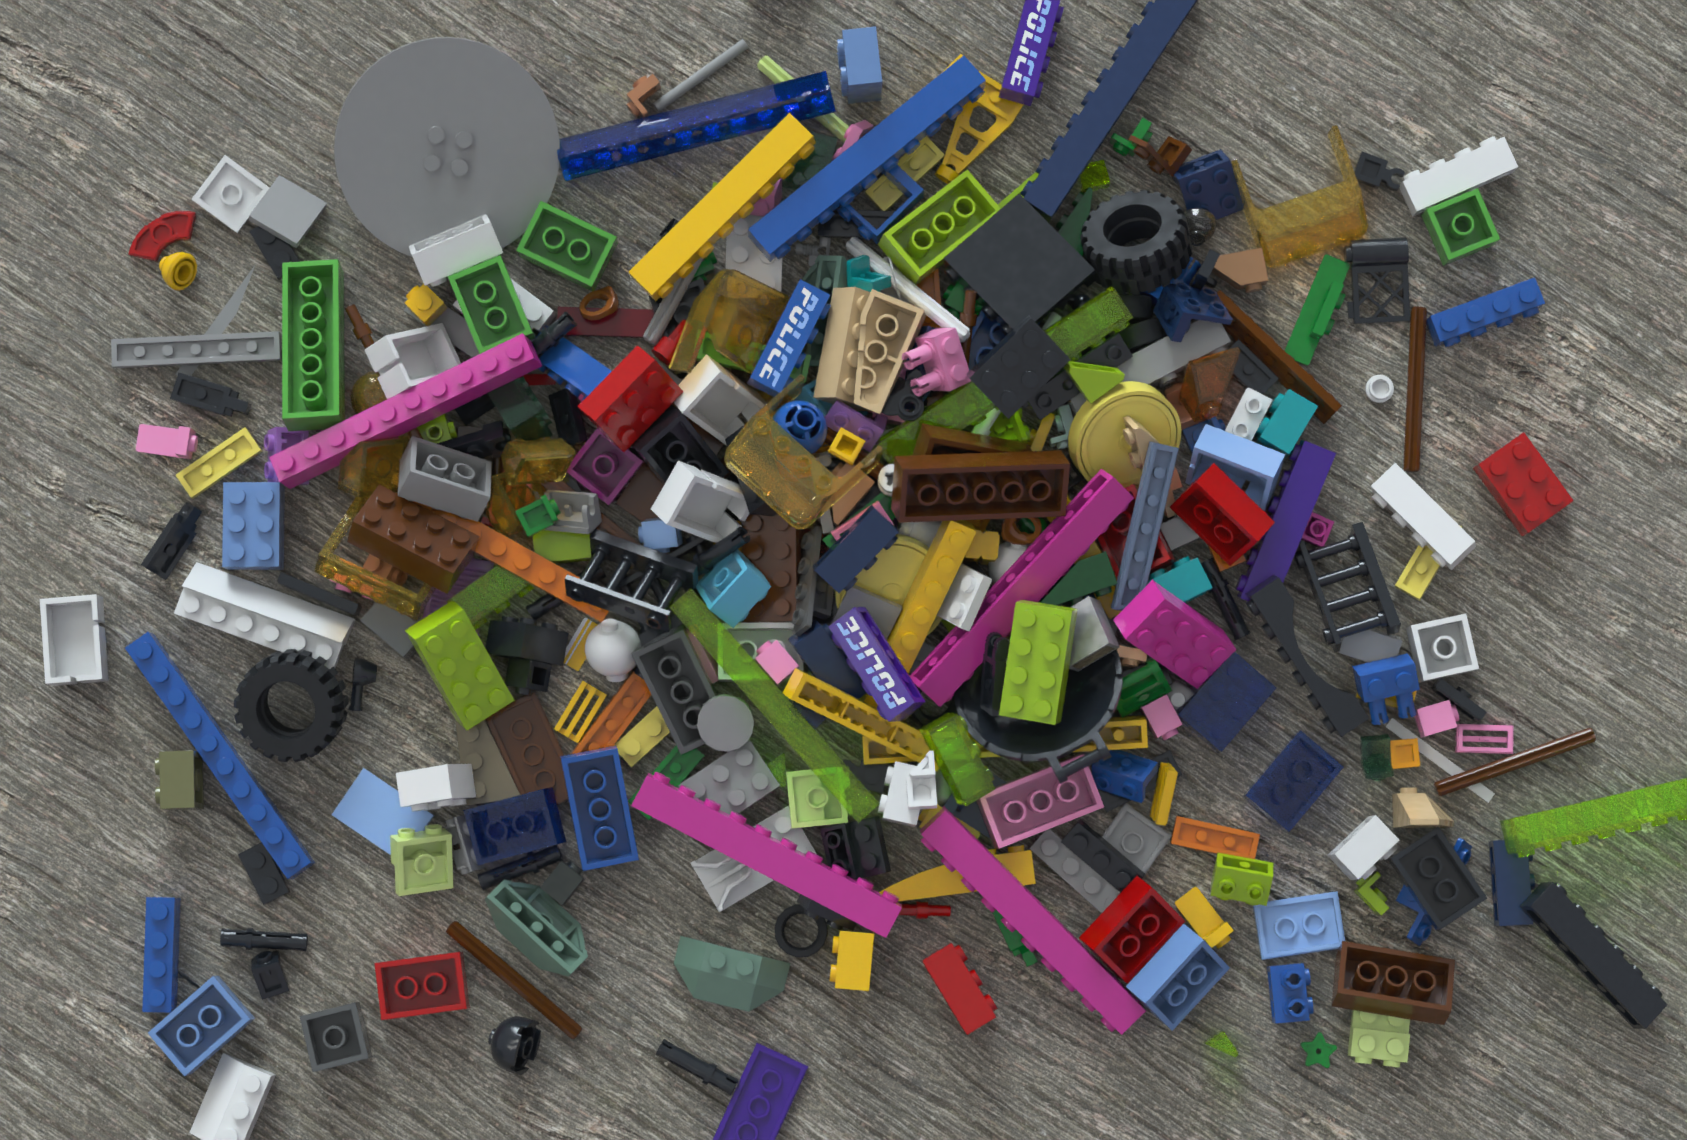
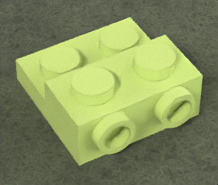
(812, 801)
(422, 860)
(1379, 1038)

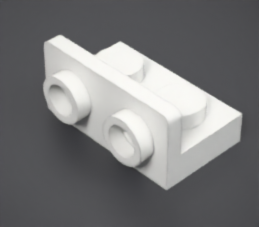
(1248, 414)

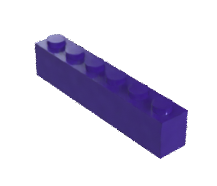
(1290, 513)

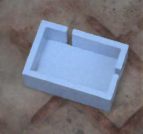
(1239, 460)

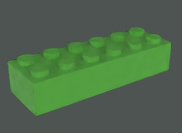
(313, 345)

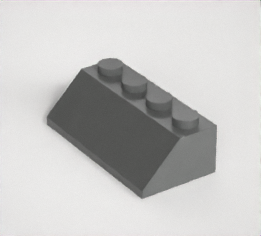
(676, 684)

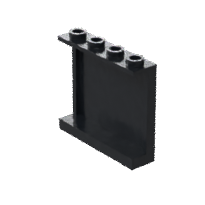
(1018, 266)

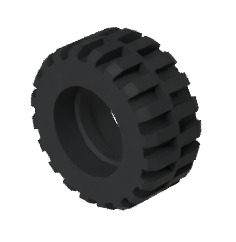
(1133, 218)
(266, 730)

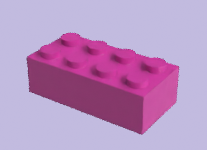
(1174, 634)

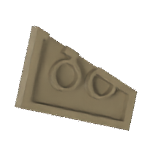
(489, 769)

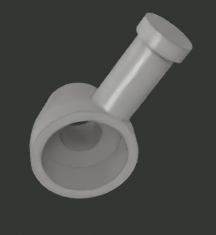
(1180, 694)

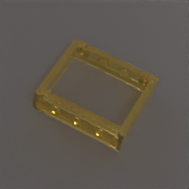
(364, 581)

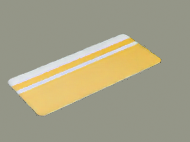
(575, 650)

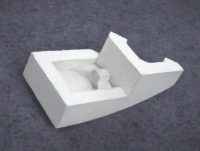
(922, 785)

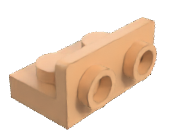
(1131, 656)

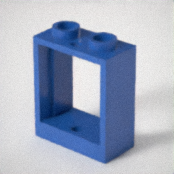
(906, 186)

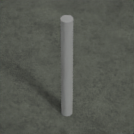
(700, 75)

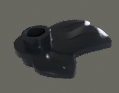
(902, 395)

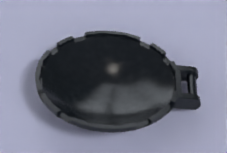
(1087, 708)

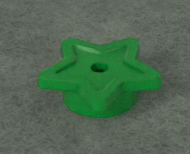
(1311, 1047)

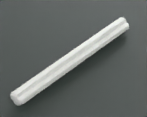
(909, 289)

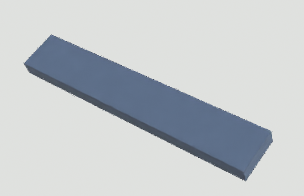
(1145, 523)

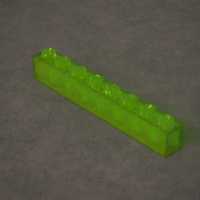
(1595, 817)

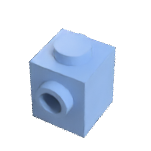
(659, 535)

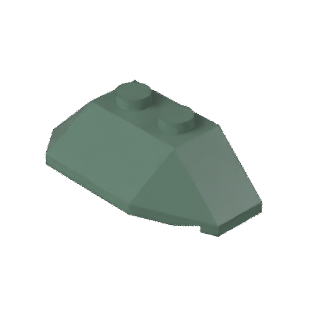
(825, 275)
(537, 926)
(728, 974)

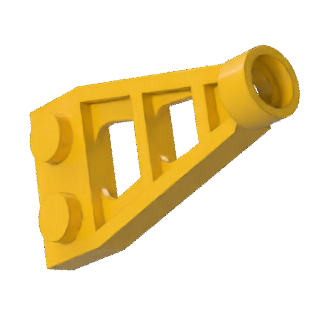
(1005, 113)

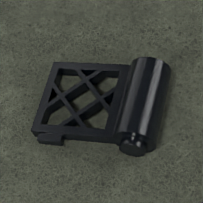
(1378, 256)

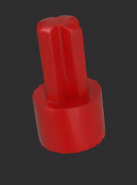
(666, 346)

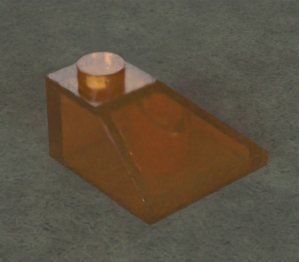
(1208, 383)

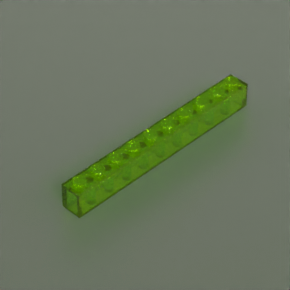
(968, 404)
(774, 705)

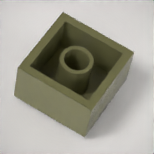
(180, 780)

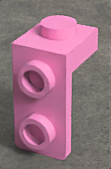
(167, 441)

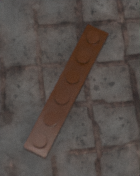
(1283, 365)

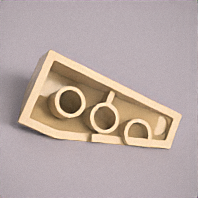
(886, 333)
(1417, 811)

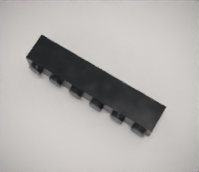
(1594, 955)

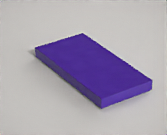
(761, 1096)

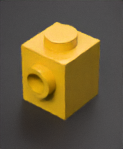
(425, 304)

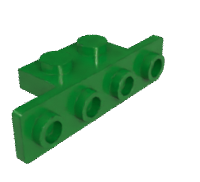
(1317, 309)

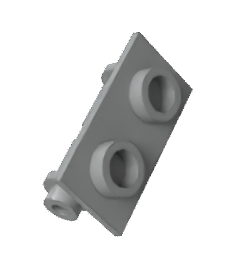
(463, 857)

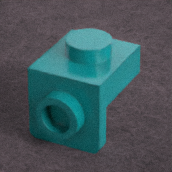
(861, 277)

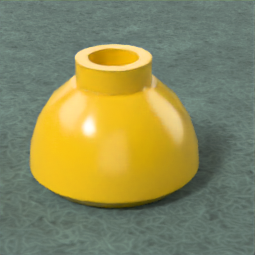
(178, 270)

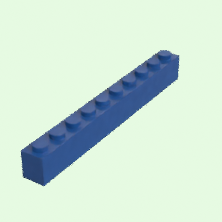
(866, 159)
(220, 755)

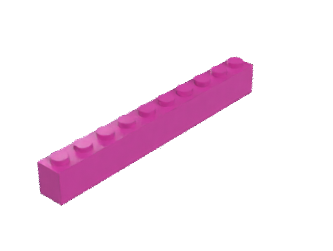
(407, 410)
(1026, 579)
(766, 854)
(1032, 920)

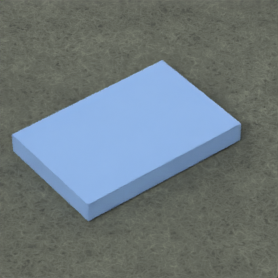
(375, 811)
(1299, 925)

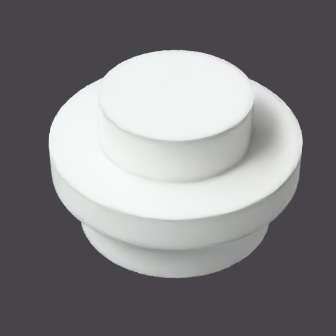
(1379, 388)

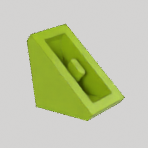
(1093, 379)

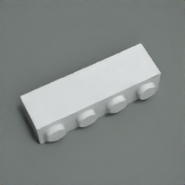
(1458, 175)
(1423, 517)

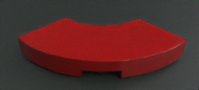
(162, 232)

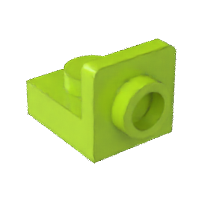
(1373, 898)

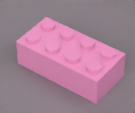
(1037, 803)

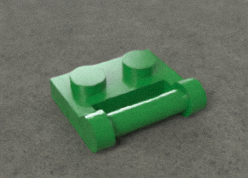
(1142, 688)

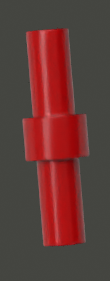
(922, 910)

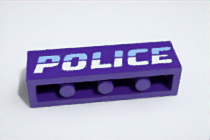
(1029, 51)
(876, 664)

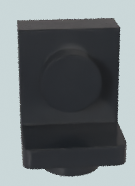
(269, 974)

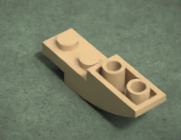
(1139, 439)

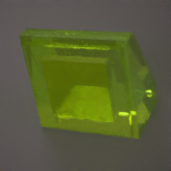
(1095, 176)
(778, 769)
(1222, 1043)

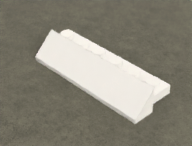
(262, 614)

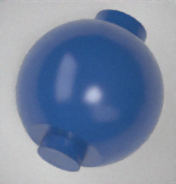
(803, 423)

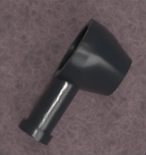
(363, 673)

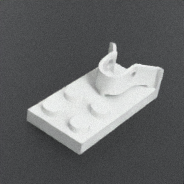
(730, 880)

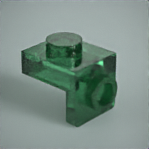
(1376, 757)

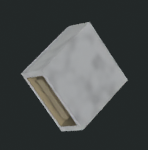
(1092, 634)

